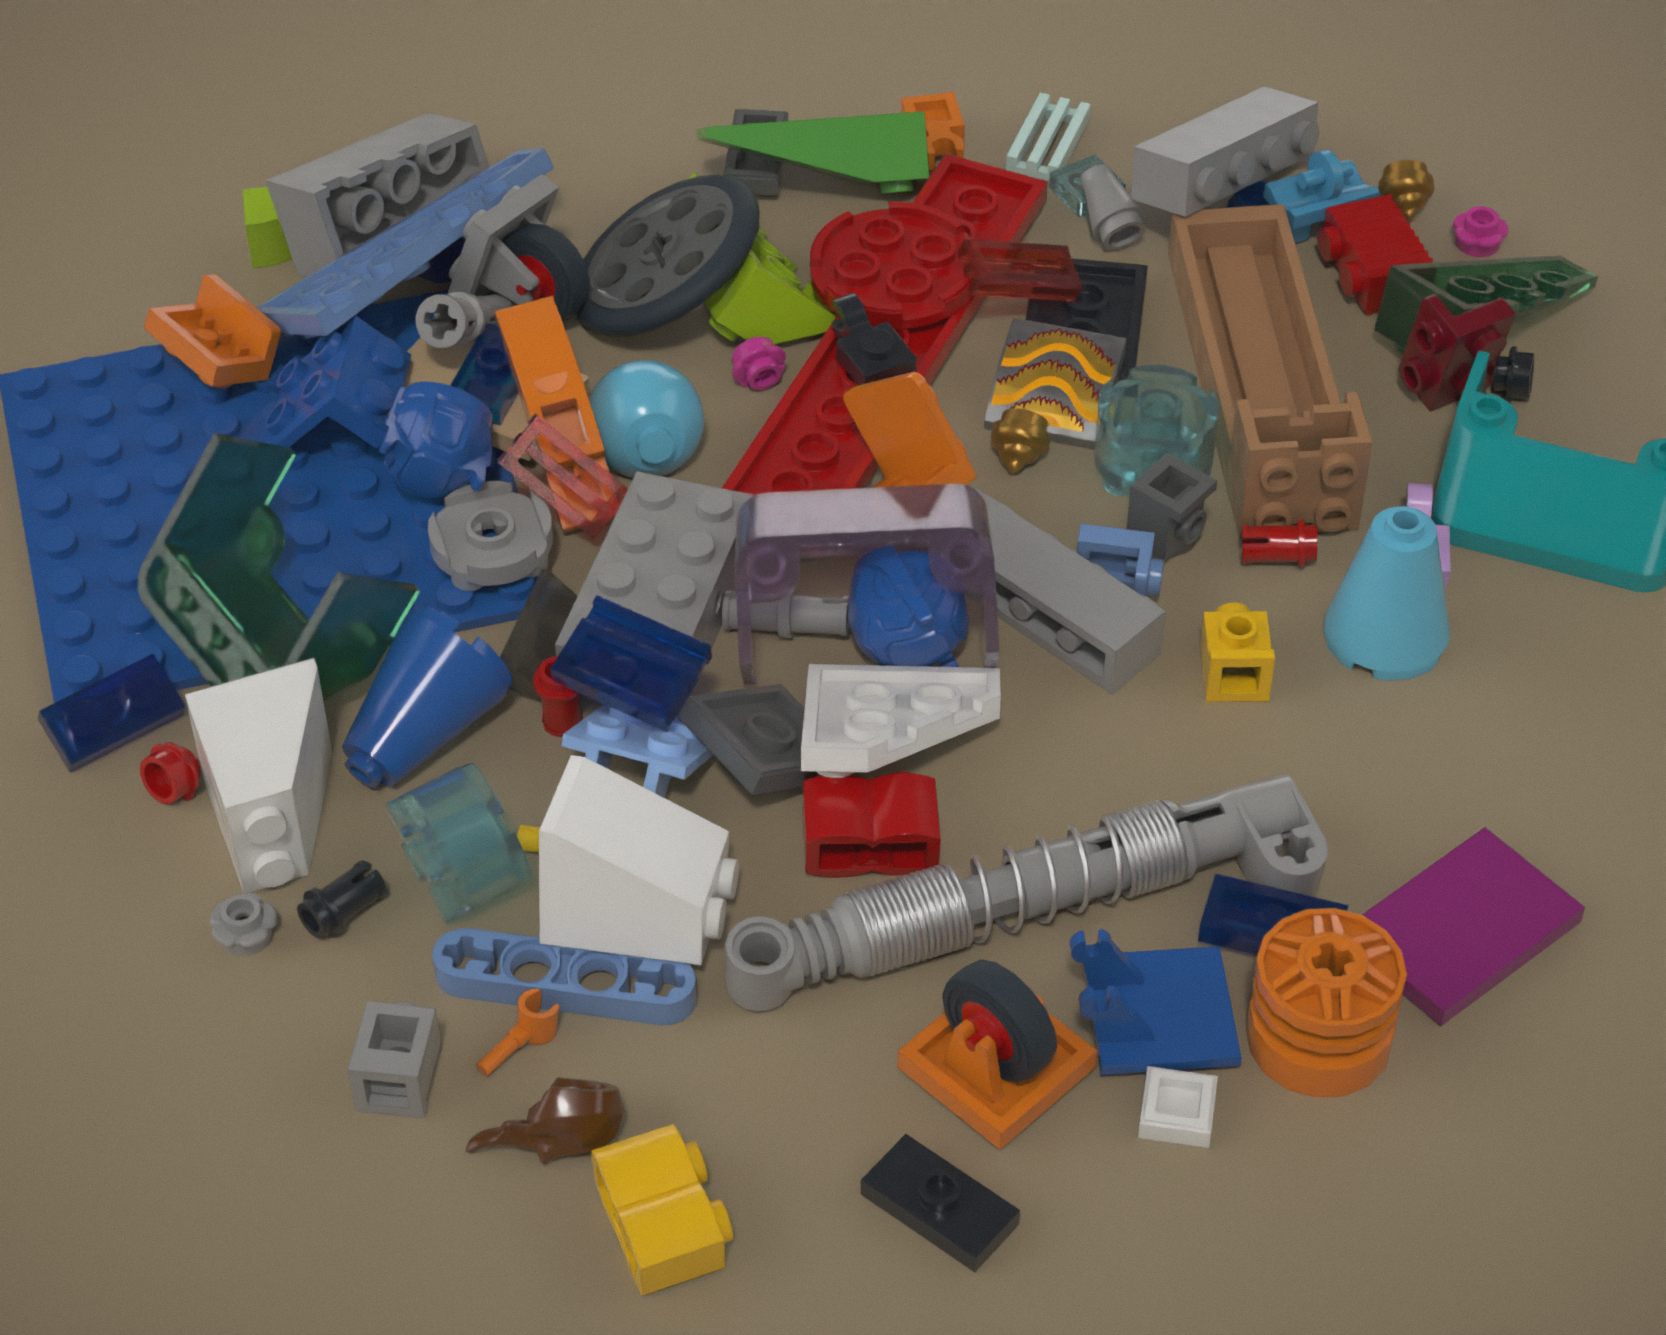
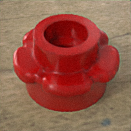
(170, 773)

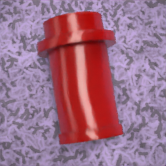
(1280, 543)
(559, 703)

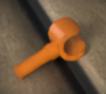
(530, 1029)

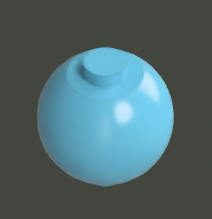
(647, 418)

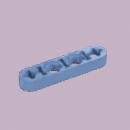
(564, 977)

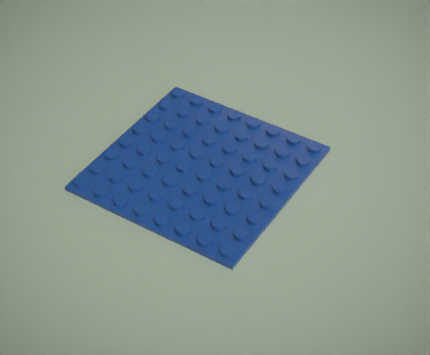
(112, 445)

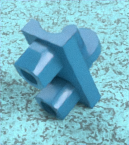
(1312, 191)

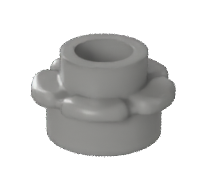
(239, 935)

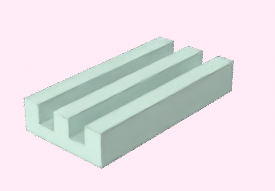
(1056, 114)

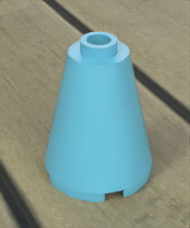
(1392, 599)

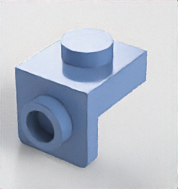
(1124, 555)

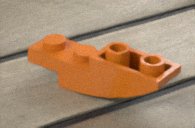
(555, 391)

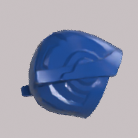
(437, 440)
(903, 612)

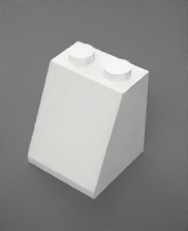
(265, 768)
(630, 870)

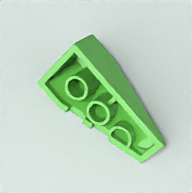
(855, 148)

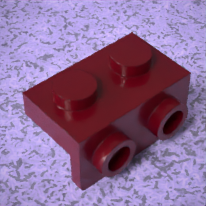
(1446, 346)

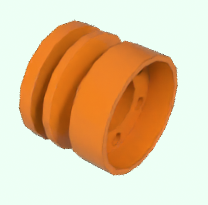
(1325, 1002)

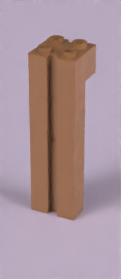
(1258, 346)

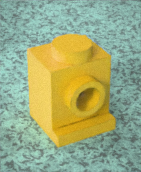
(1236, 639)

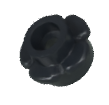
(1515, 374)

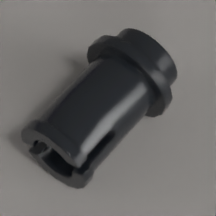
(327, 909)

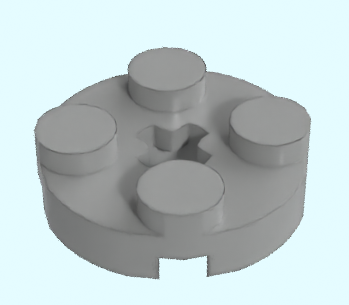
(478, 561)

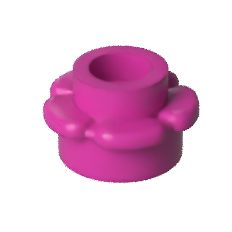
(1479, 231)
(758, 363)

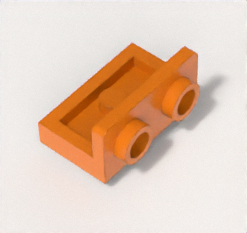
(218, 335)

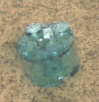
(1150, 416)
(459, 841)

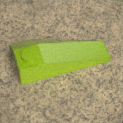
(767, 299)

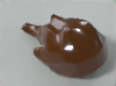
(566, 1121)

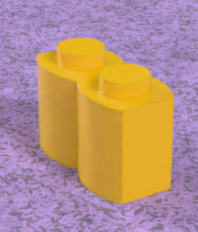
(661, 1209)

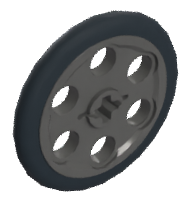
(673, 243)

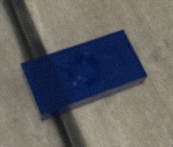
(488, 374)

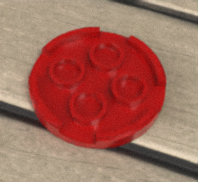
(895, 262)

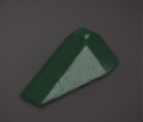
(1524, 283)

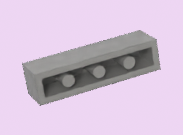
(1224, 151)
(1070, 603)

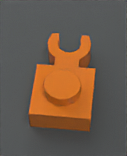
(942, 122)

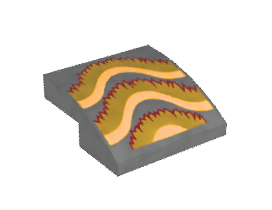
(1056, 376)

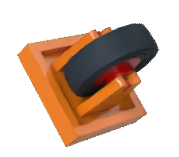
(995, 1053)

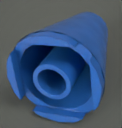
(422, 697)

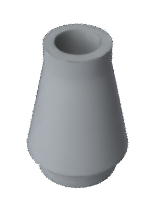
(1112, 212)

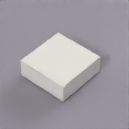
(1178, 1107)

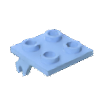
(614, 732)

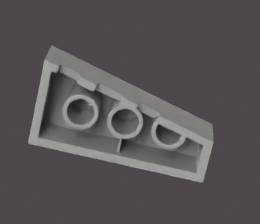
(371, 186)

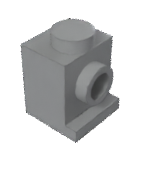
(394, 1058)

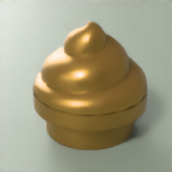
(1408, 184)
(1020, 438)

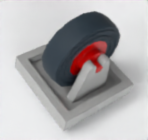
(519, 254)

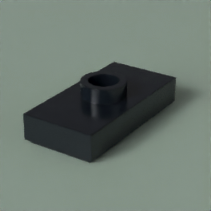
(940, 1202)

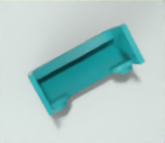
(1550, 500)

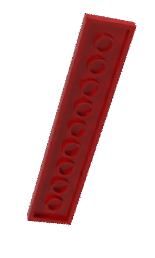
(810, 433)

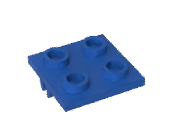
(1156, 1007)

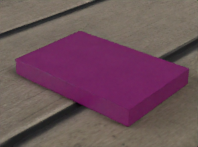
(1472, 923)

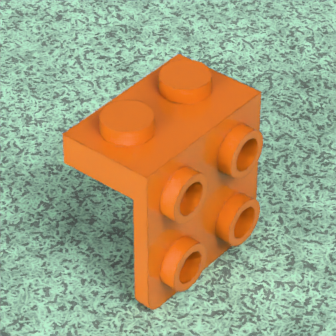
(908, 432)

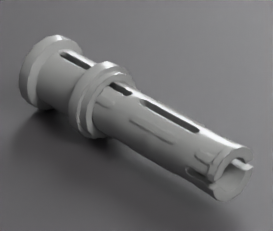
(465, 320)

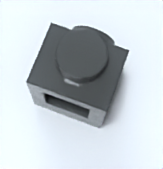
(1170, 504)

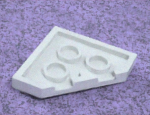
(880, 713)

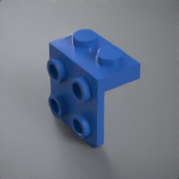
(346, 377)

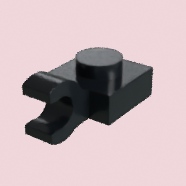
(866, 350)

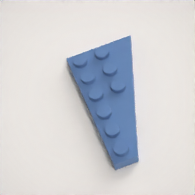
(398, 253)

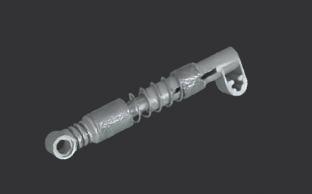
(937, 911)

